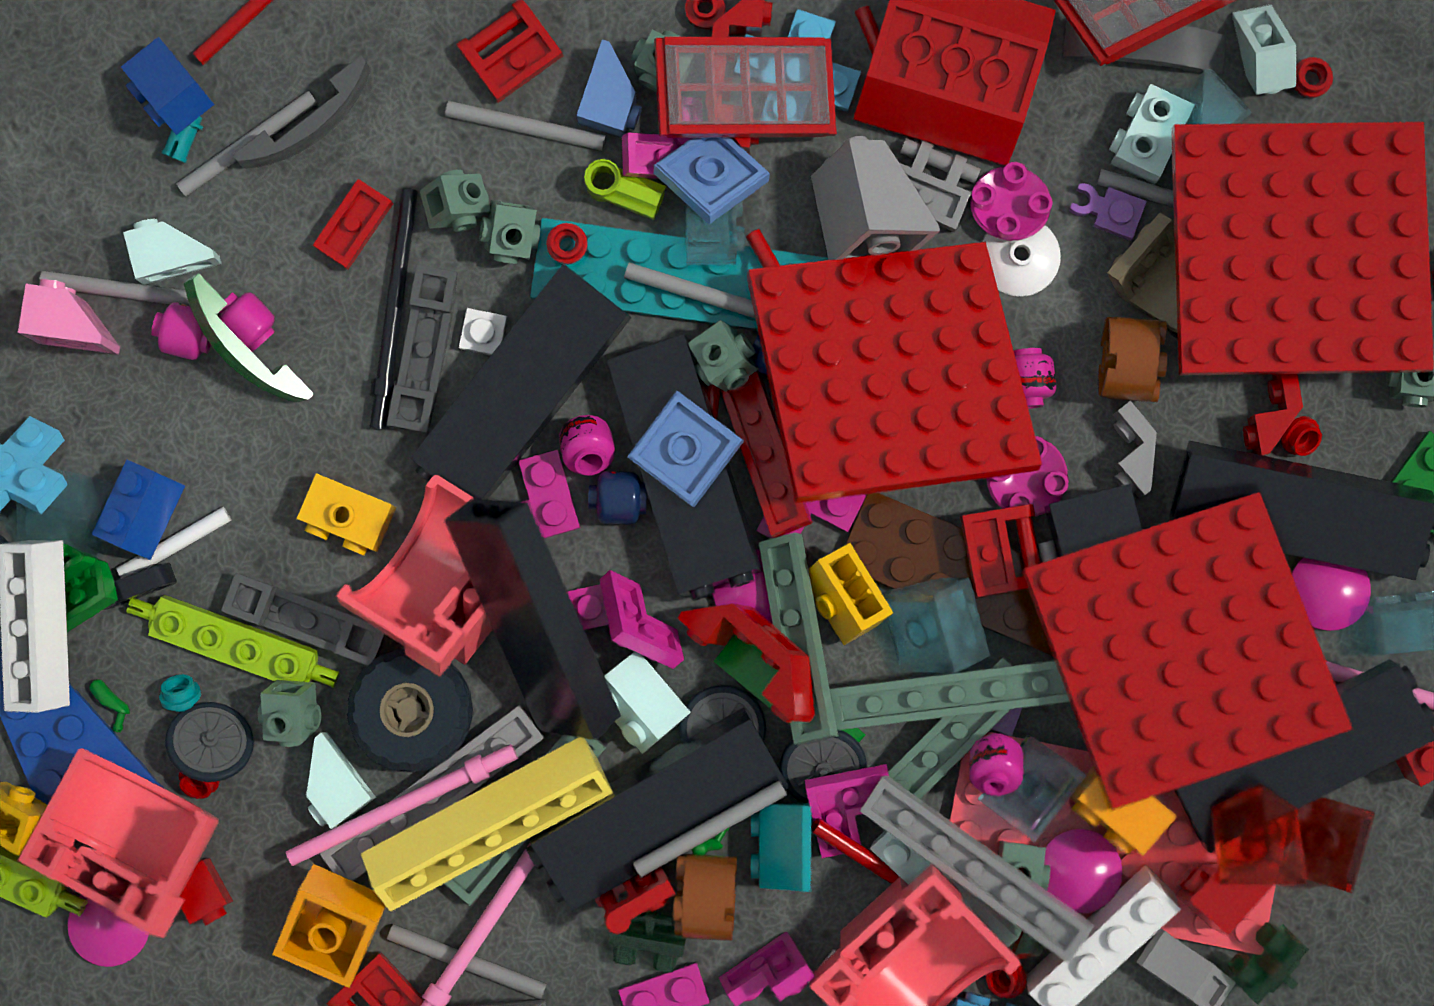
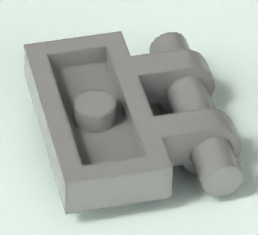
(941, 197)

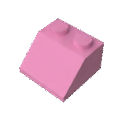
(62, 319)

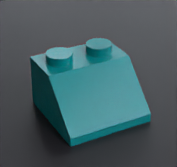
(783, 846)

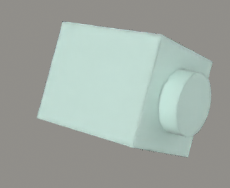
(1265, 50)
(164, 252)
(334, 784)

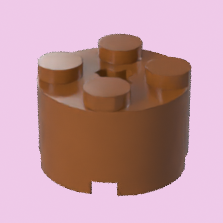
(1132, 359)
(705, 897)

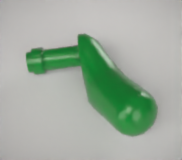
(110, 700)
(710, 844)

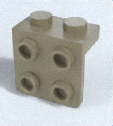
(1148, 272)

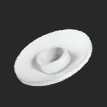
(1026, 276)

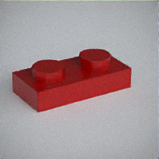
(353, 224)

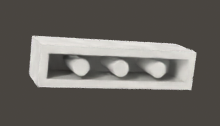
(33, 626)
(1118, 932)

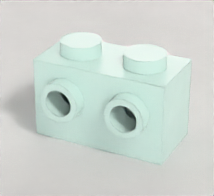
(1148, 139)
(644, 701)

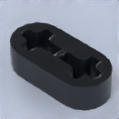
(143, 583)

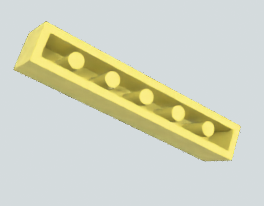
(485, 823)

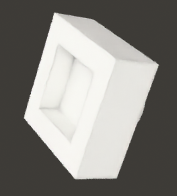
(482, 331)

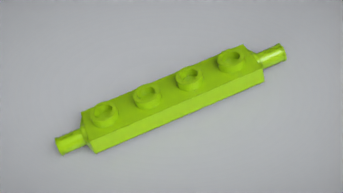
(231, 641)
(34, 890)

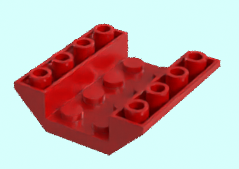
(957, 72)

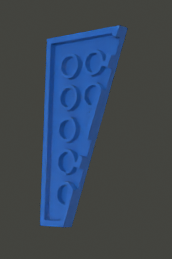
(51, 738)

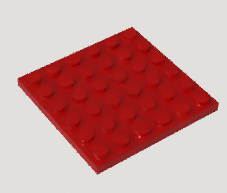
(1301, 248)
(892, 372)
(1186, 651)

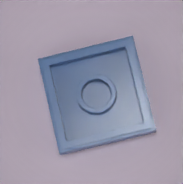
(711, 175)
(685, 448)

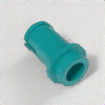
(180, 144)

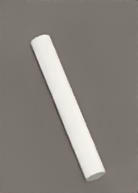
(176, 542)

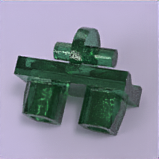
(652, 934)
(1269, 970)

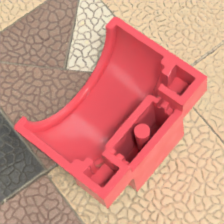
(425, 589)
(141, 838)
(911, 949)

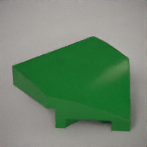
(87, 586)

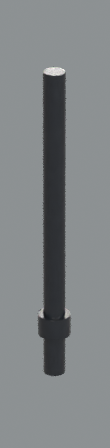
(382, 385)

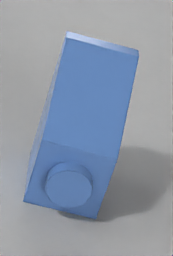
(608, 96)

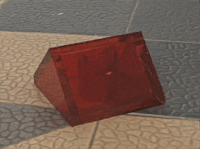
(1258, 840)
(1334, 841)

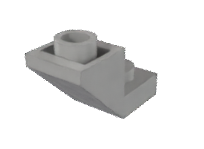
(1138, 465)
(1185, 970)

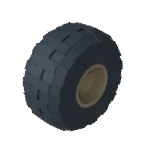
(408, 713)

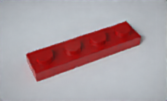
(765, 456)

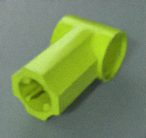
(629, 193)

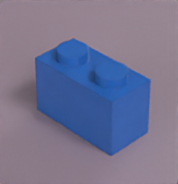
(167, 87)
(138, 510)

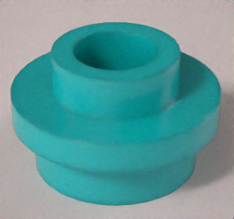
(179, 693)

